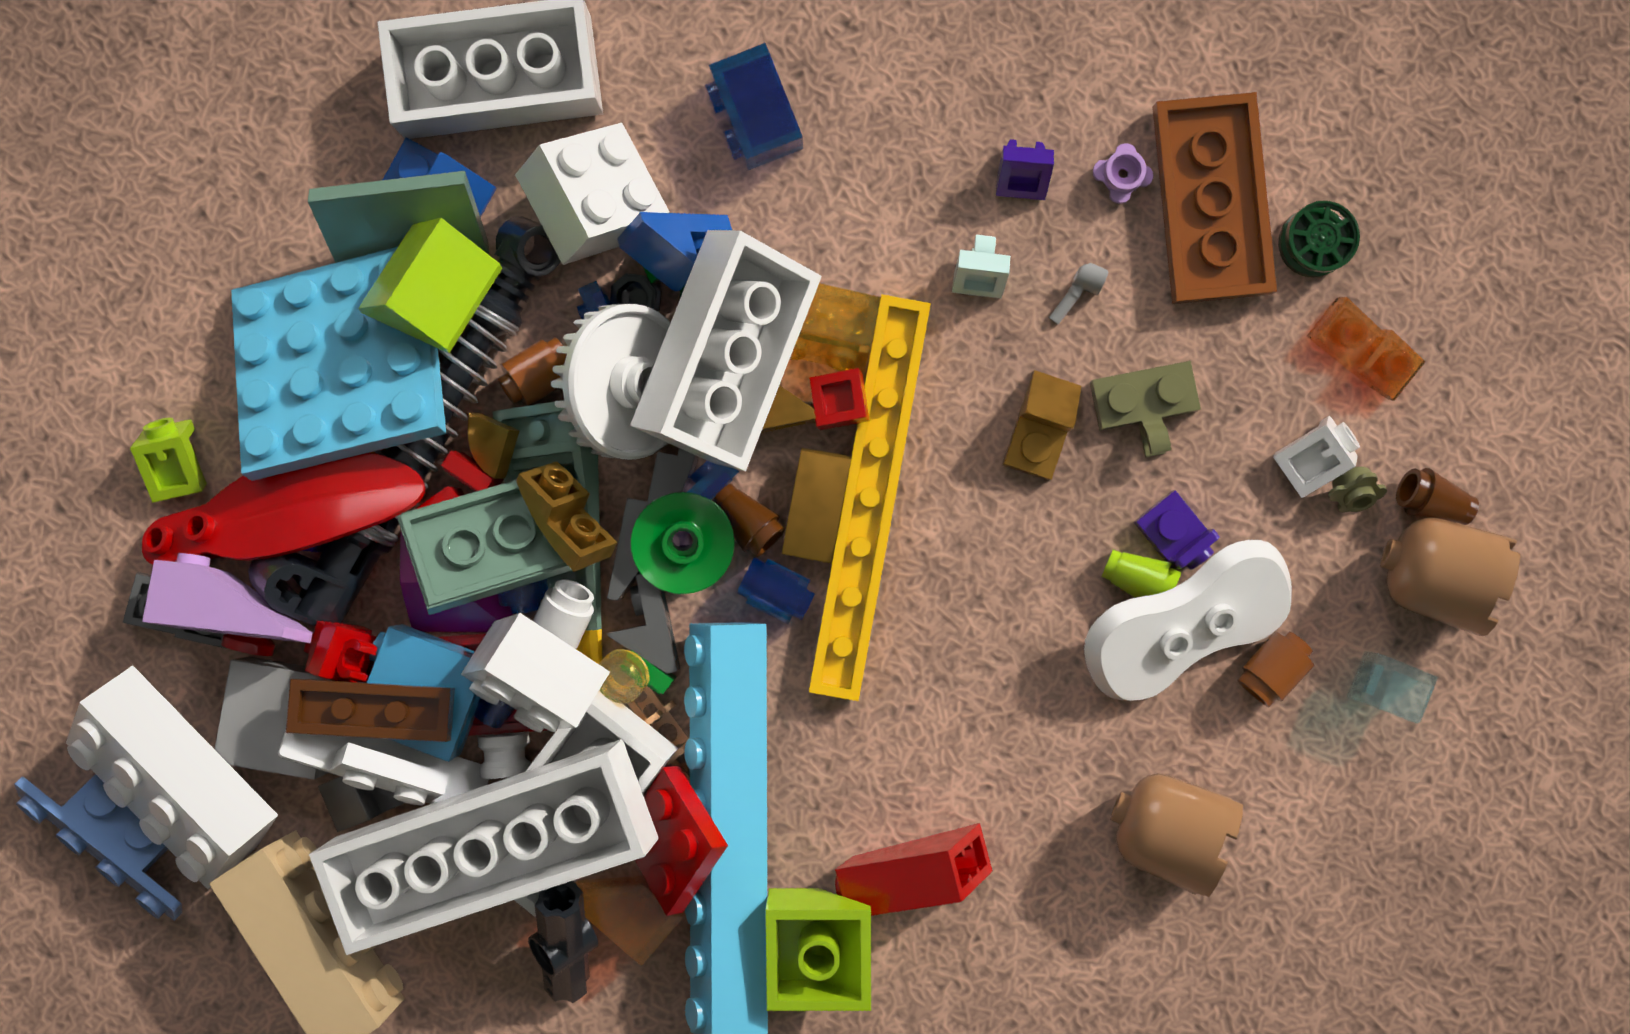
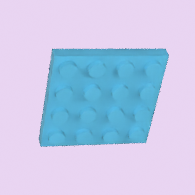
(322, 375)

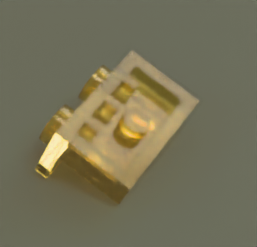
(838, 328)

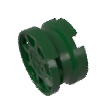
(1318, 239)

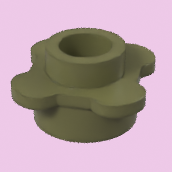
(1356, 490)

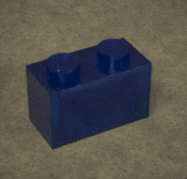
(755, 106)

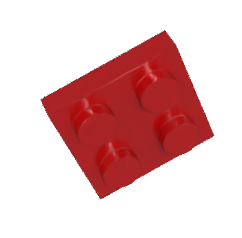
(686, 843)

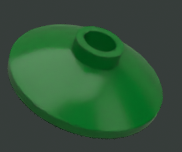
(679, 568)

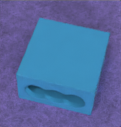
(422, 659)

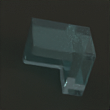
(1392, 686)

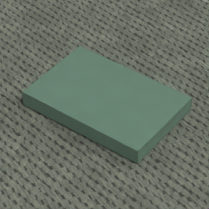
(379, 213)
(476, 547)

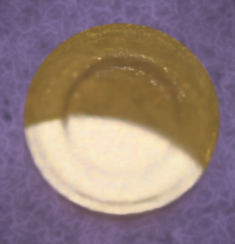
(626, 678)

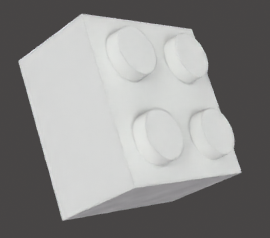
(588, 190)
(534, 674)

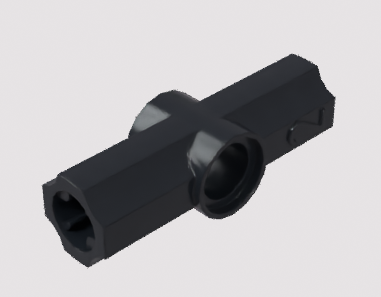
(563, 941)

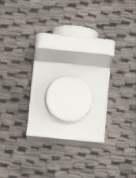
(1318, 456)

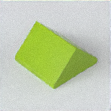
(432, 284)

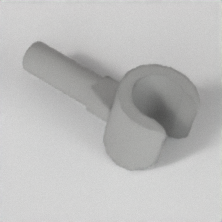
(1087, 278)

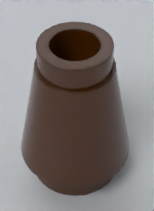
(1435, 497)
(752, 523)

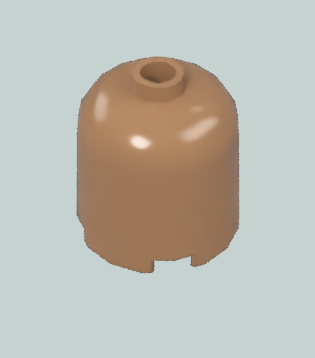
(1451, 573)
(1176, 831)

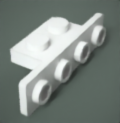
(385, 765)

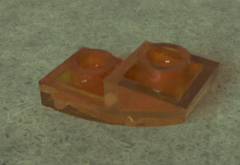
(1366, 350)

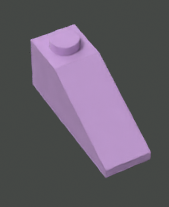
(213, 600)

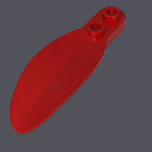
(288, 511)

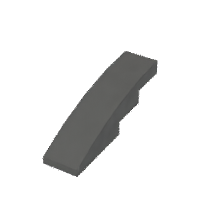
(669, 476)

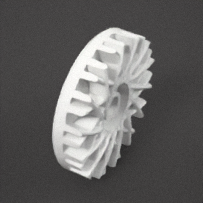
(607, 376)

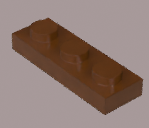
(370, 710)

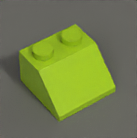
(817, 951)

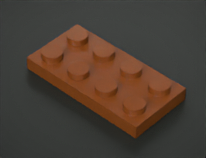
(1214, 198)

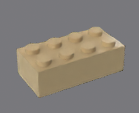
(294, 937)

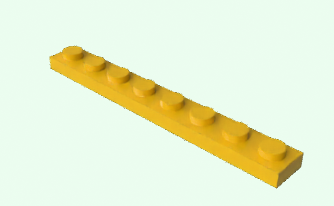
(869, 498)

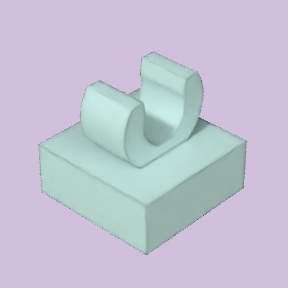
(981, 270)

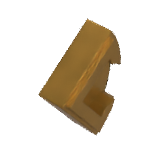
(491, 444)

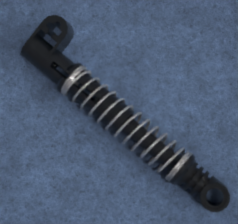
(346, 563)

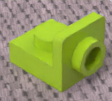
(168, 459)

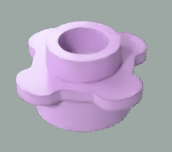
(1137, 173)

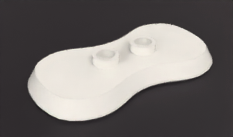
(1154, 638)

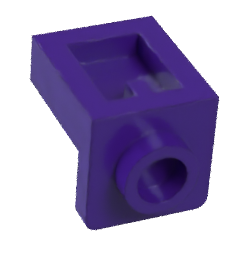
(1177, 532)

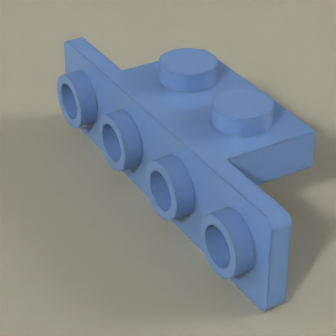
(109, 834)

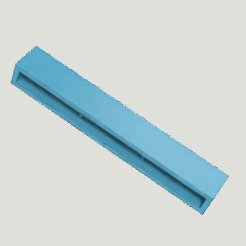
(731, 781)

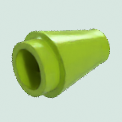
(1140, 574)

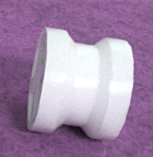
(503, 754)

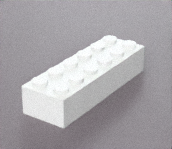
(485, 847)

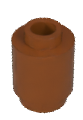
(531, 372)
(1276, 668)

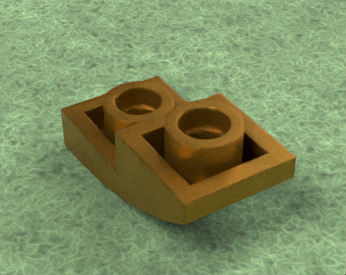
(816, 505)
(558, 509)

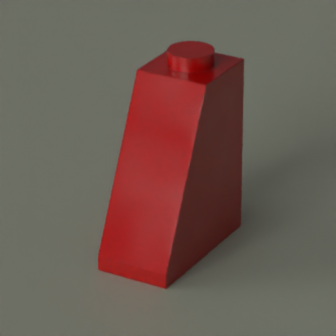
(917, 872)

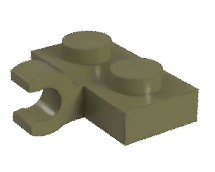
(1145, 400)

